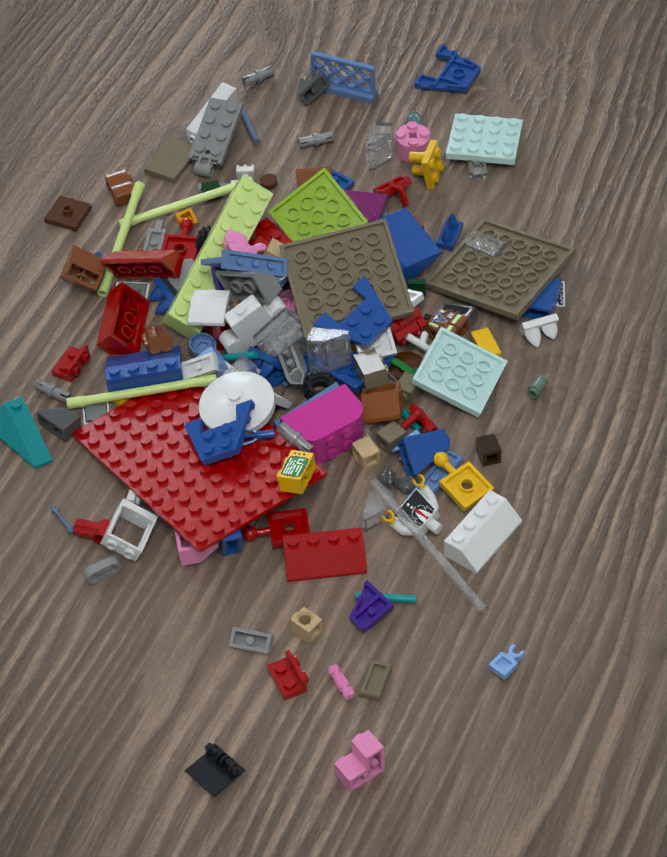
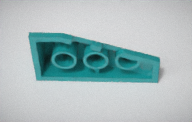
(22, 434)

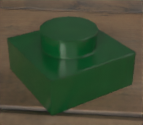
(207, 186)
(417, 285)

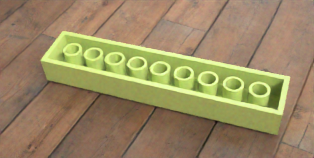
(240, 215)

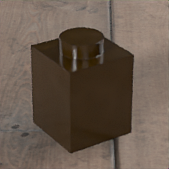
(488, 450)

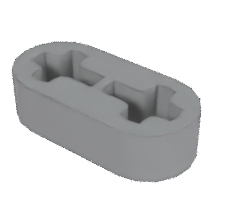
(102, 570)

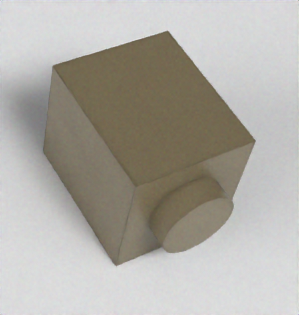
(409, 390)
(389, 436)

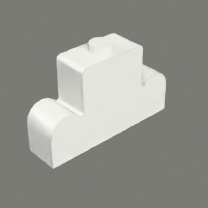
(246, 320)

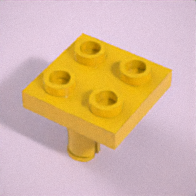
(430, 165)

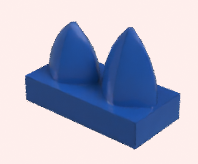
(450, 233)
(159, 292)
(266, 362)

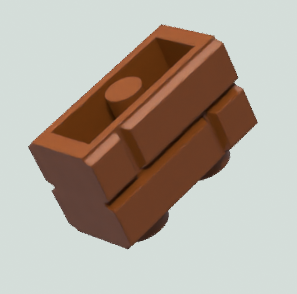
(157, 339)

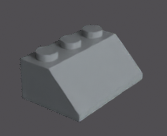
(243, 284)

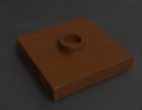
(68, 213)

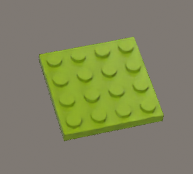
(316, 209)

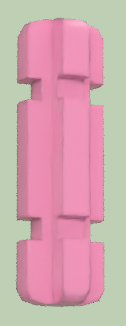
(341, 682)

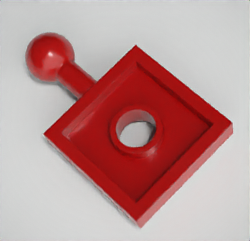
(182, 241)
(277, 522)

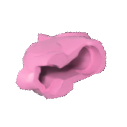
(238, 242)

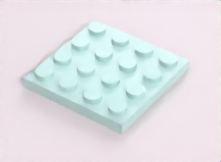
(484, 139)
(459, 372)

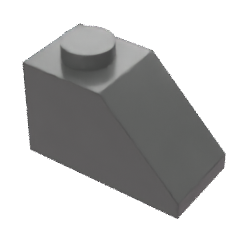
(59, 422)

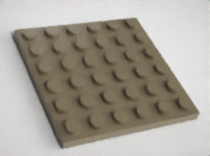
(330, 264)
(505, 282)

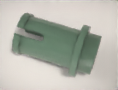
(535, 389)

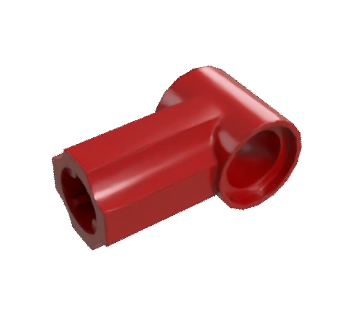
(91, 529)

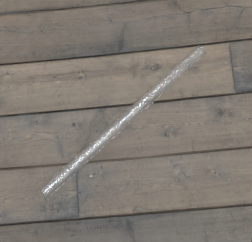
(428, 545)

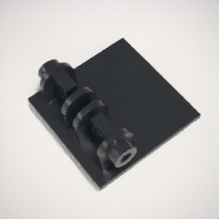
(214, 769)

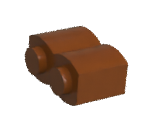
(120, 186)

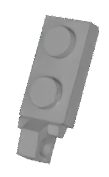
(155, 237)

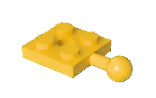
(465, 474)

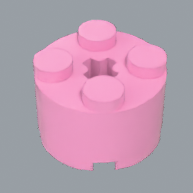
(411, 138)

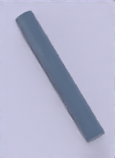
(249, 126)

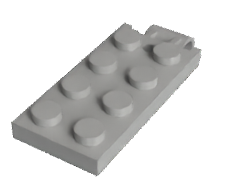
(214, 135)

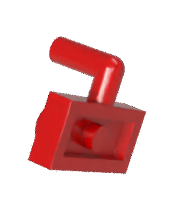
(395, 185)
(419, 416)

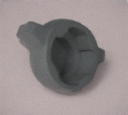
(387, 477)
(405, 485)

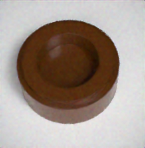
(268, 181)

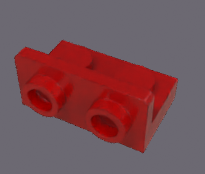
(71, 363)
(288, 676)

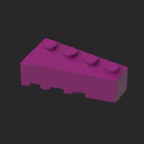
(369, 204)

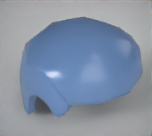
(201, 342)

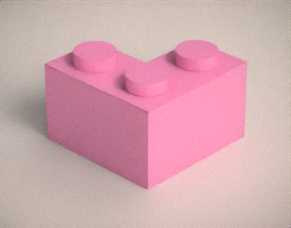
(362, 763)

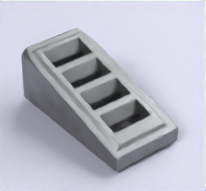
(469, 311)

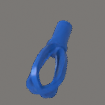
(258, 435)

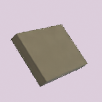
(170, 160)

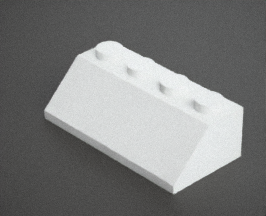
(482, 532)

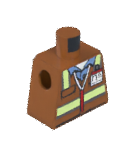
(447, 319)

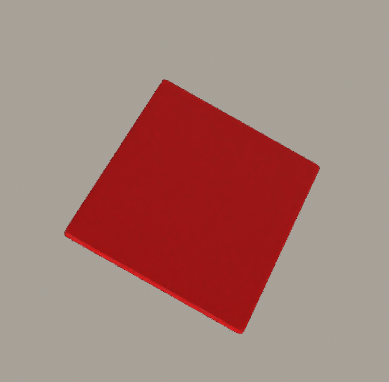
(155, 458)

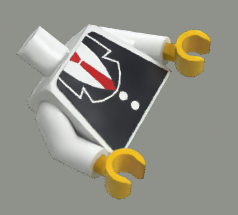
(421, 507)

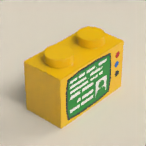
(296, 472)

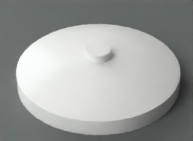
(223, 394)

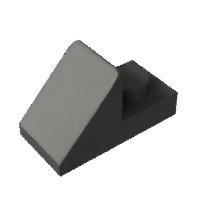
(313, 88)

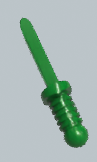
(402, 366)

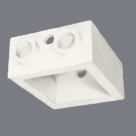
(136, 516)

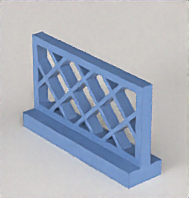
(342, 86)
(249, 263)

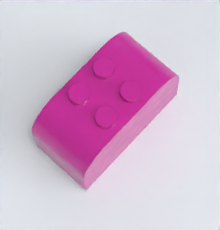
(329, 423)

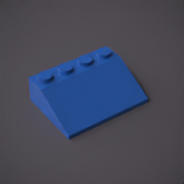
(411, 243)
(143, 369)

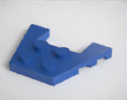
(456, 76)
(366, 321)
(222, 440)

